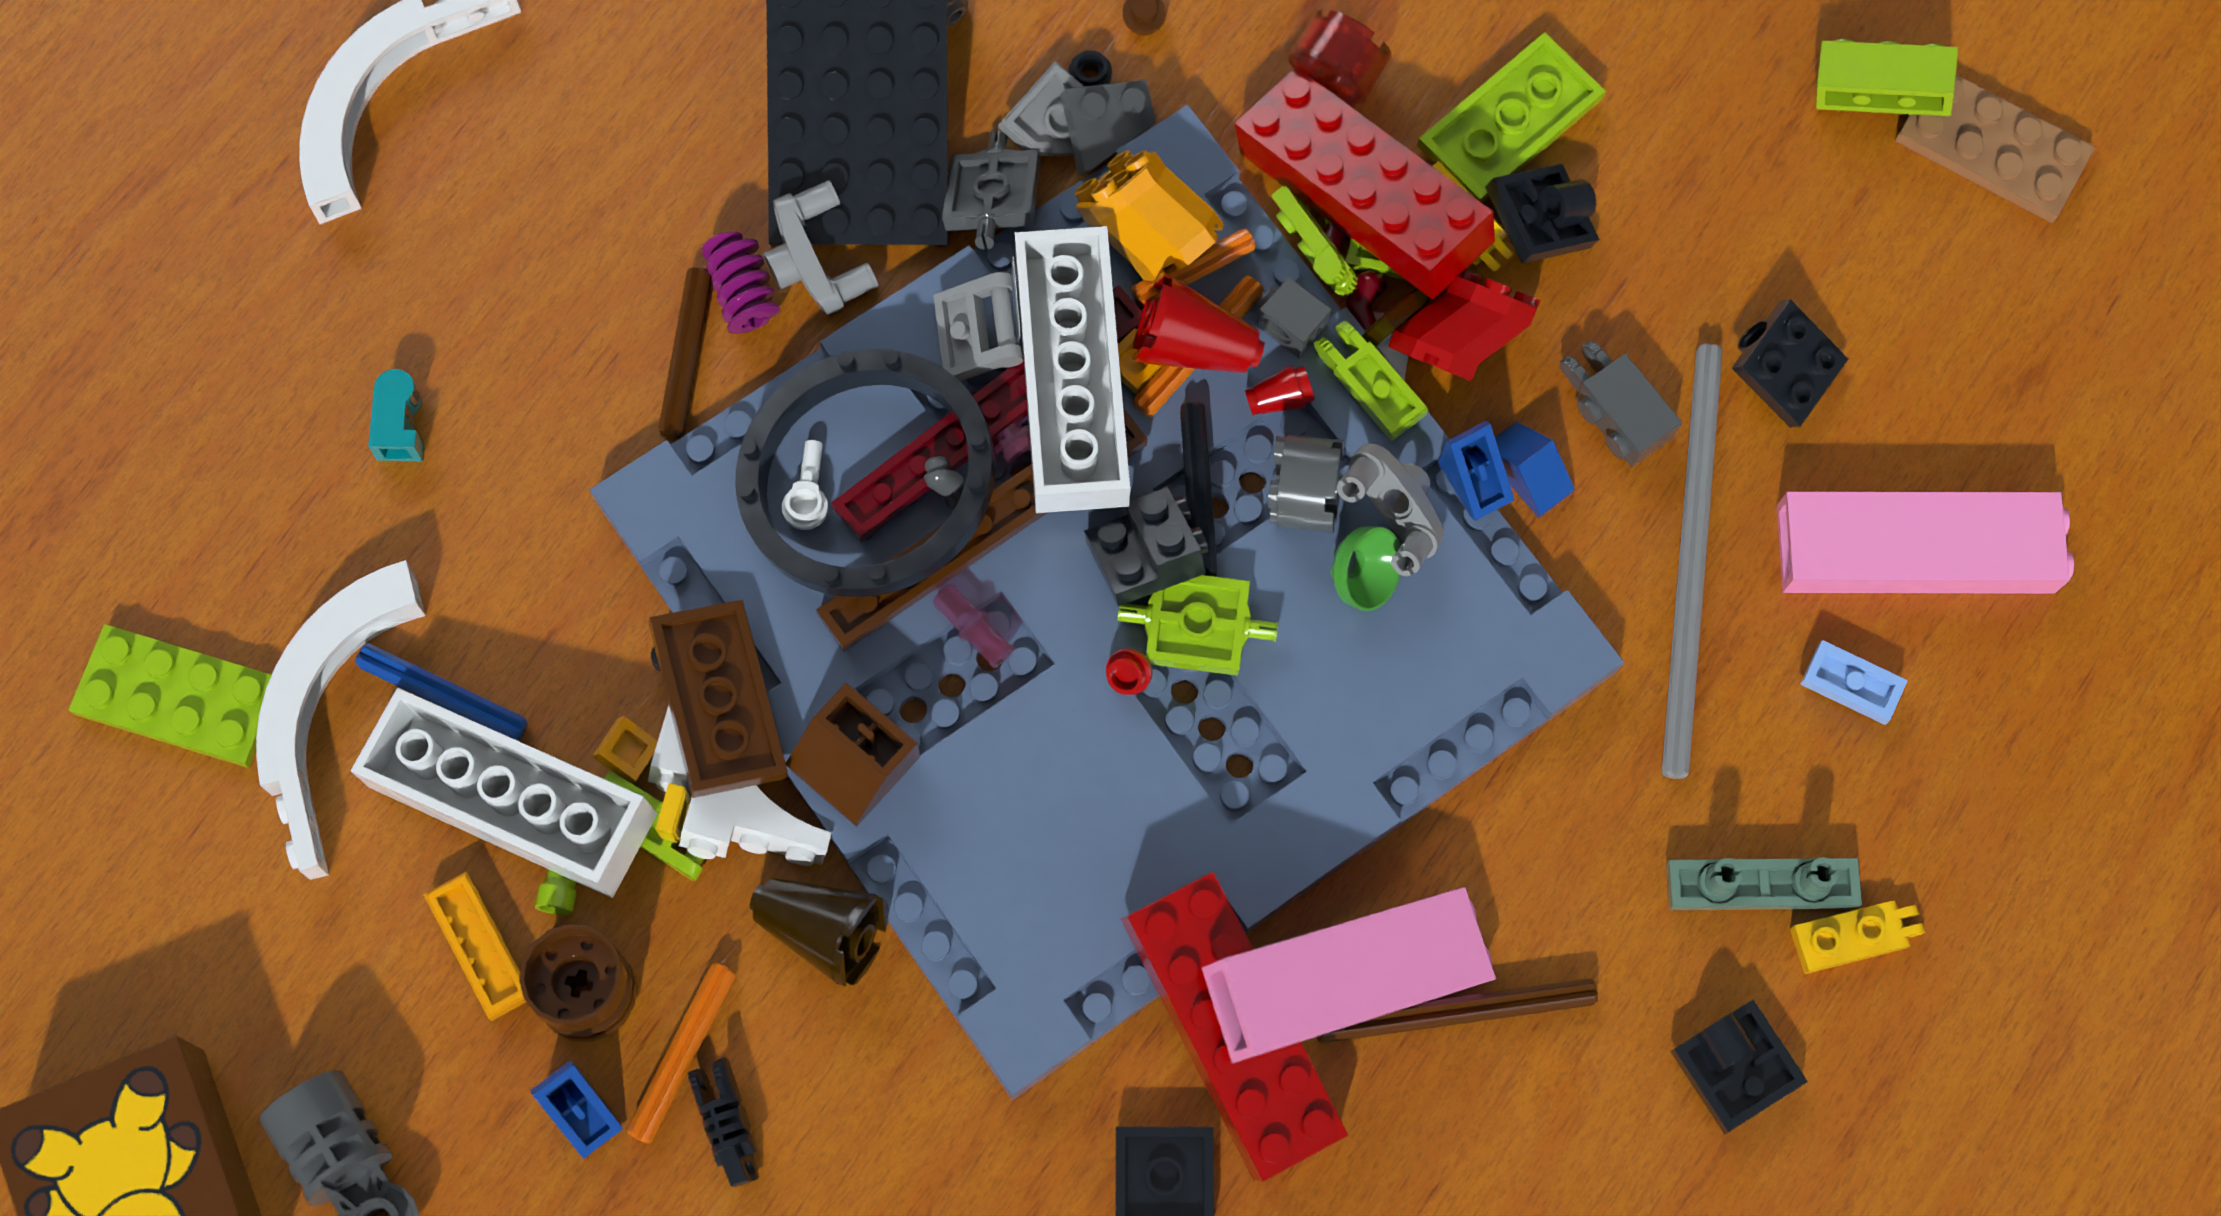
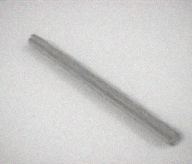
(1692, 563)

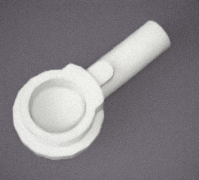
(805, 504)

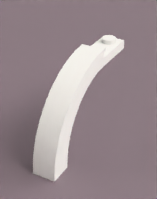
(354, 77)
(299, 680)

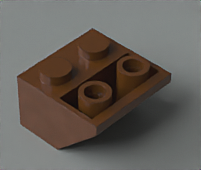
(852, 754)

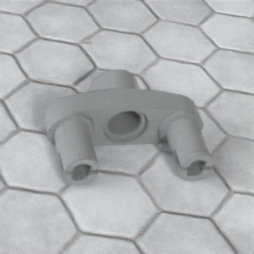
(797, 260)
(1400, 498)

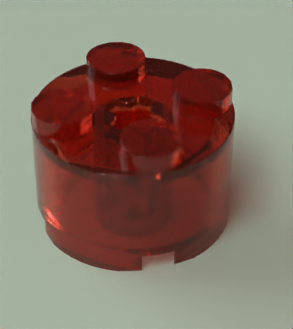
(1340, 56)

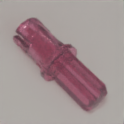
(973, 625)

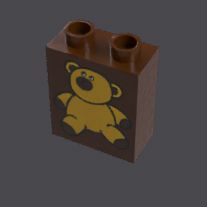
(127, 1142)

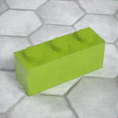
(1886, 77)

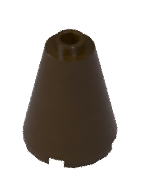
(823, 925)

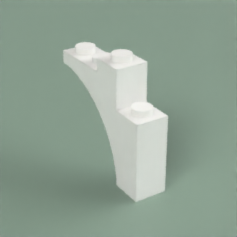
(734, 815)

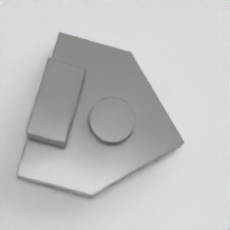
(1039, 116)

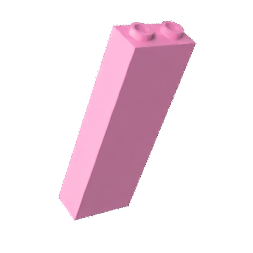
(1923, 542)
(1348, 974)

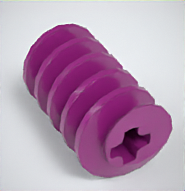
(740, 281)

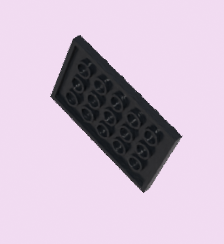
(864, 105)

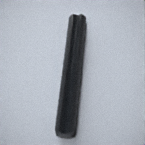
(1198, 478)

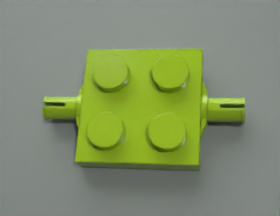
(1199, 624)

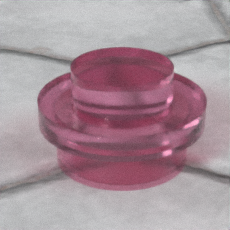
(1013, 442)

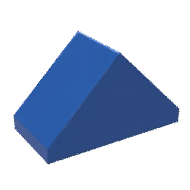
(1534, 468)
(1476, 471)
(576, 1109)

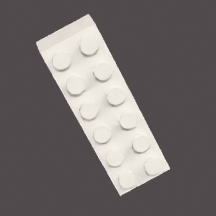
(1072, 370)
(505, 792)

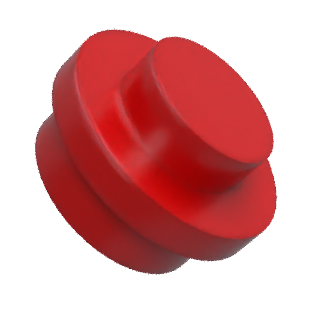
(1128, 671)

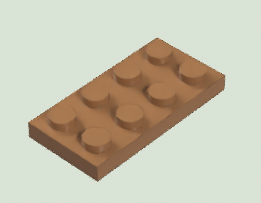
(2001, 149)

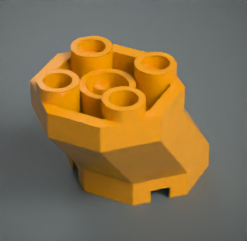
(1148, 213)

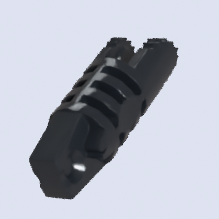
(726, 1123)

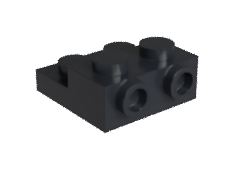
(1148, 547)

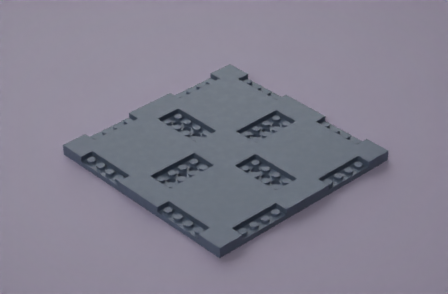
(1040, 786)

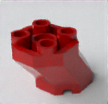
(1465, 325)

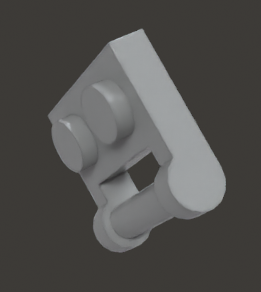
(964, 329)

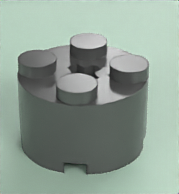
(1307, 483)

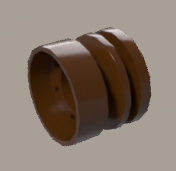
(570, 959)

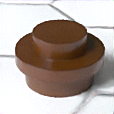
(1144, 16)

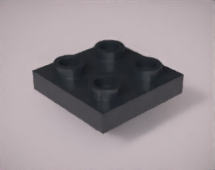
(1545, 212)
(1788, 362)
(1738, 1066)

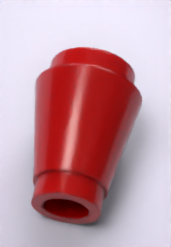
(1281, 392)

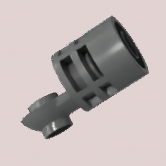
(334, 1148)

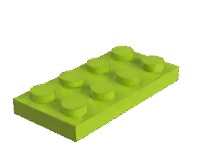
(1512, 116)
(172, 695)

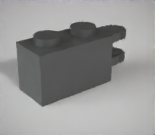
(1621, 404)

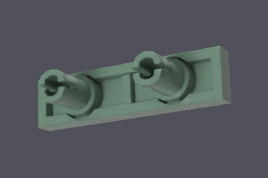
(1763, 884)

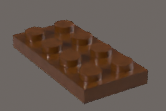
(717, 698)

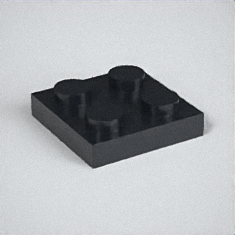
(1164, 1171)

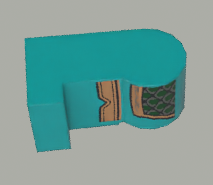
(392, 418)

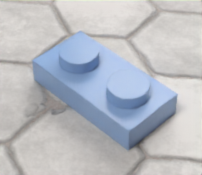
(1853, 682)

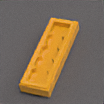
(477, 945)

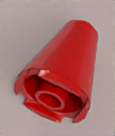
(1193, 332)

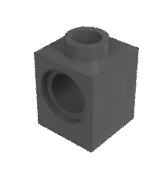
(1292, 316)

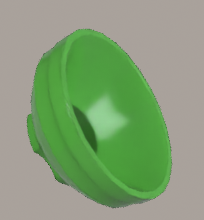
(1373, 576)

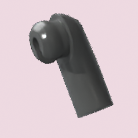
(943, 480)

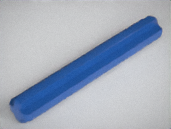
(440, 691)

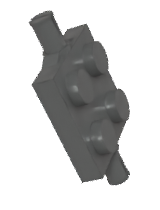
(992, 190)

